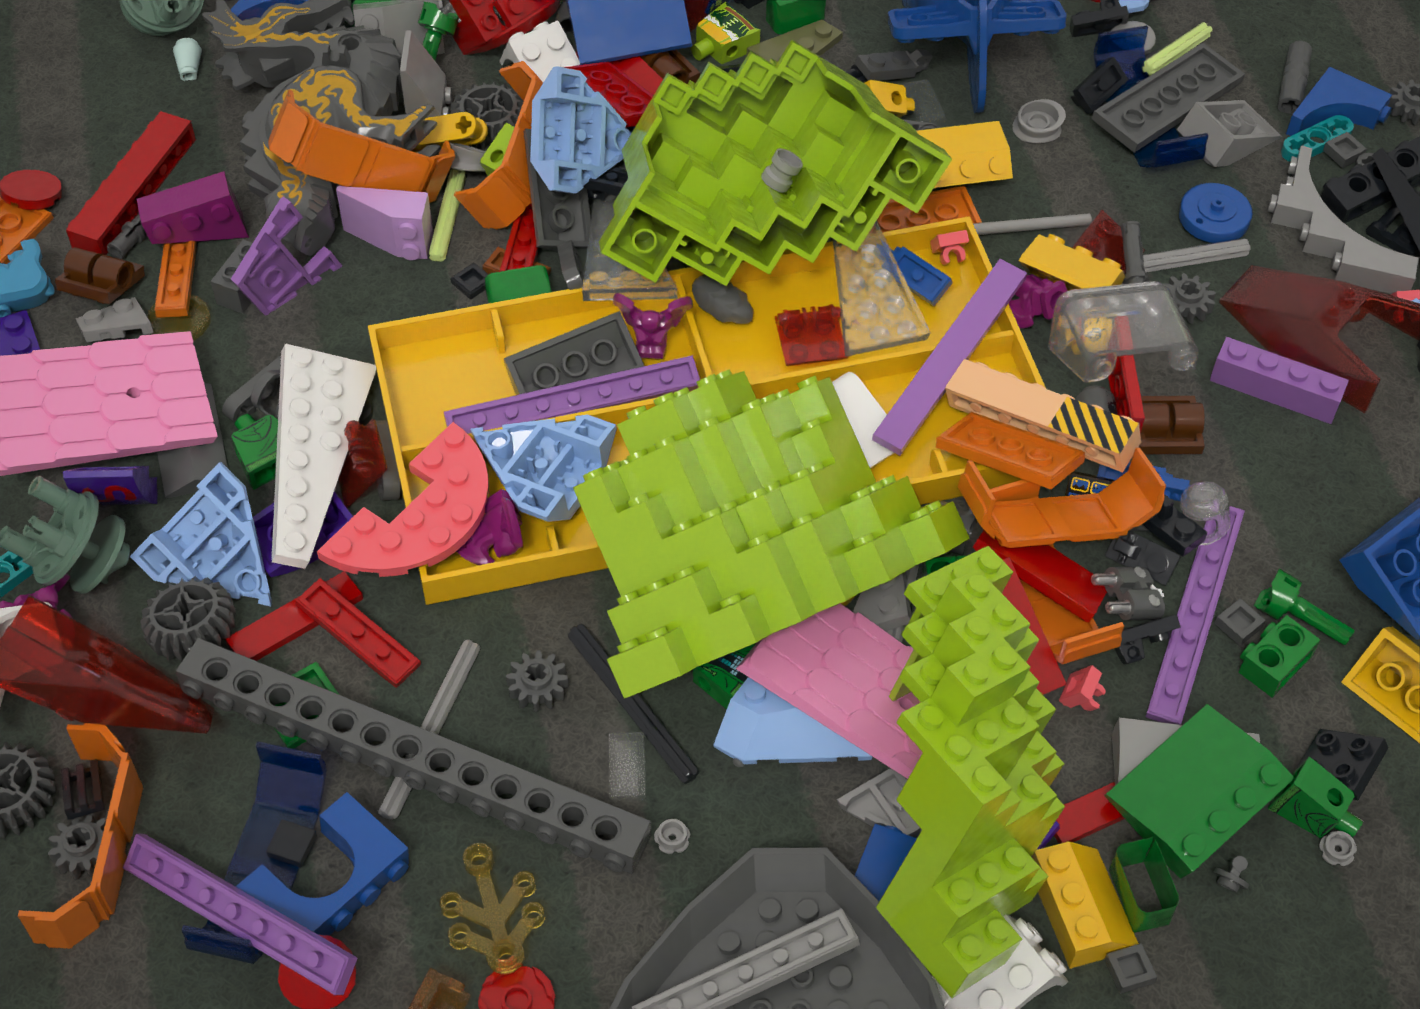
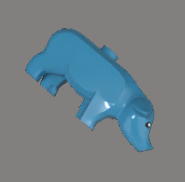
(24, 280)

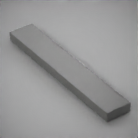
(761, 966)

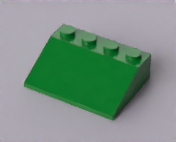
(1198, 789)

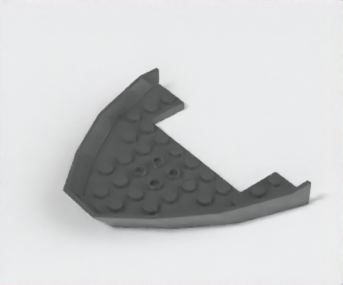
(771, 896)

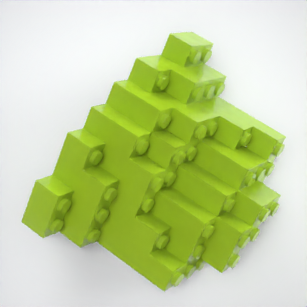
(702, 157)
(744, 522)
(980, 777)

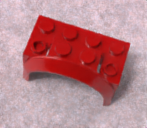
(482, 29)

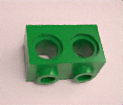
(1282, 659)

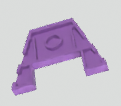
(270, 271)

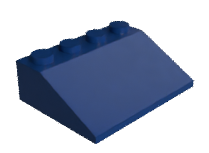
(627, 28)
(1389, 568)

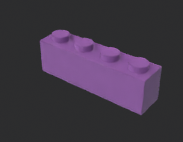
(1278, 380)

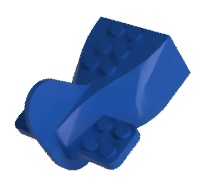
(974, 24)

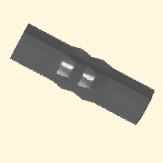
(1295, 76)

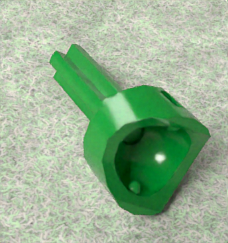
(437, 25)
(1284, 598)

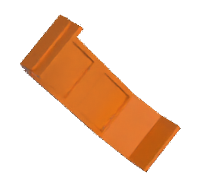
(354, 158)
(507, 189)
(1075, 518)
(1065, 632)
(98, 901)

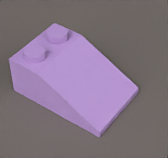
(388, 219)

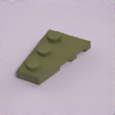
(815, 37)

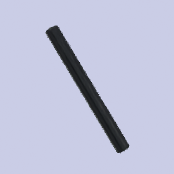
(635, 706)

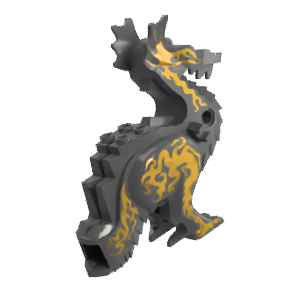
(335, 75)

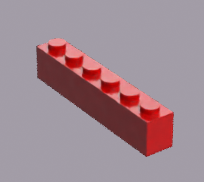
(134, 177)

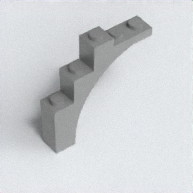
(1324, 234)

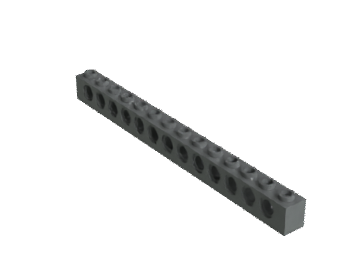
(208, 661)

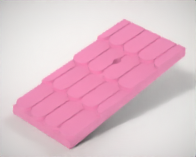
(101, 402)
(842, 676)

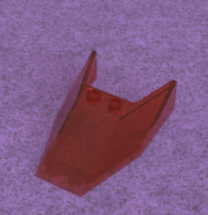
(1304, 315)
(90, 676)

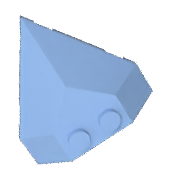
(573, 132)
(545, 461)
(210, 539)
(769, 728)

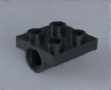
(1348, 757)

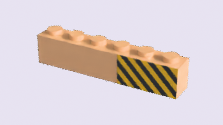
(1056, 416)

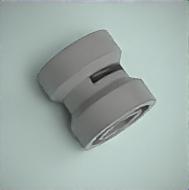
(783, 168)

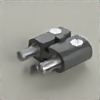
(1135, 593)

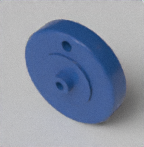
(1215, 212)

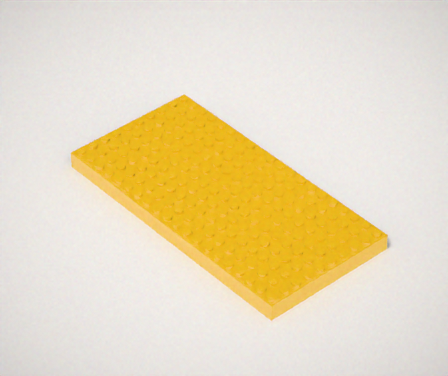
(458, 362)

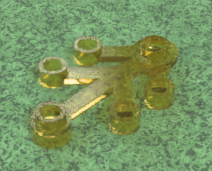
(493, 915)

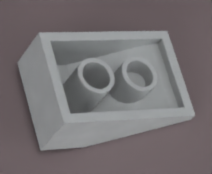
(394, 19)
(422, 79)
(1232, 130)

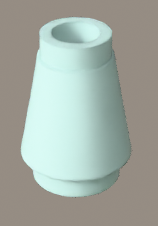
(187, 57)

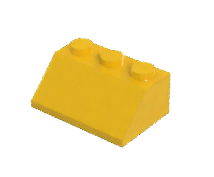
(976, 151)
(1075, 267)
(1390, 679)
(1082, 903)

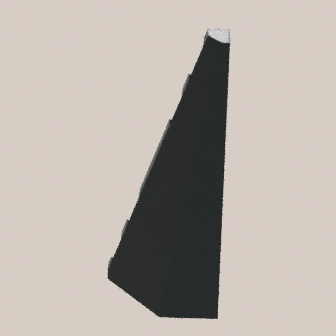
(1403, 193)

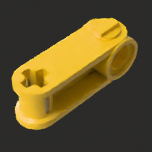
(455, 128)

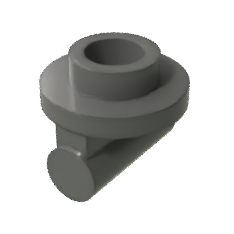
(1230, 879)

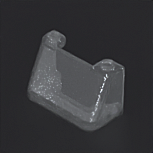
(1115, 321)

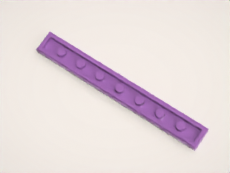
(956, 345)
(580, 396)
(1195, 618)
(241, 914)

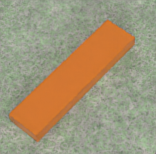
(175, 279)

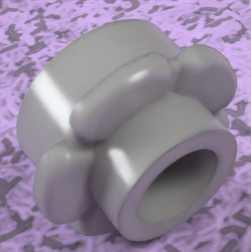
(669, 828)
(1340, 839)

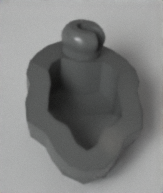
(722, 301)

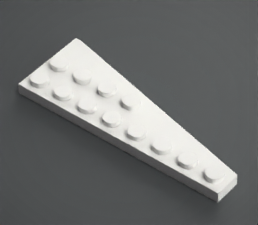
(315, 404)

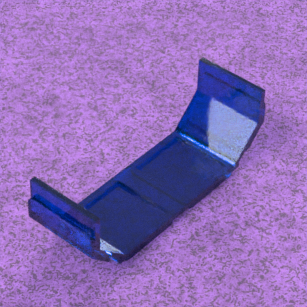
(1129, 52)
(289, 790)

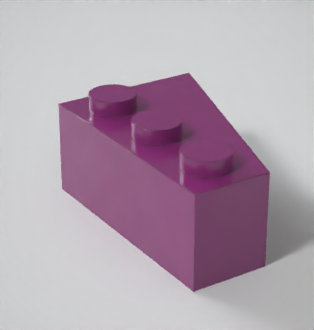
(193, 212)

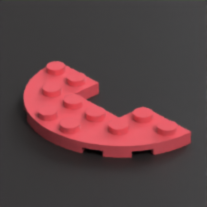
(430, 525)

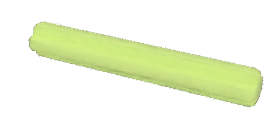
(1177, 48)
(446, 216)

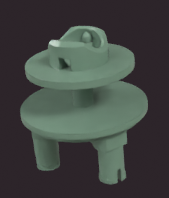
(160, 16)
(69, 539)

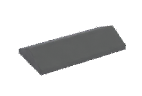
(557, 214)
(575, 356)
(187, 466)

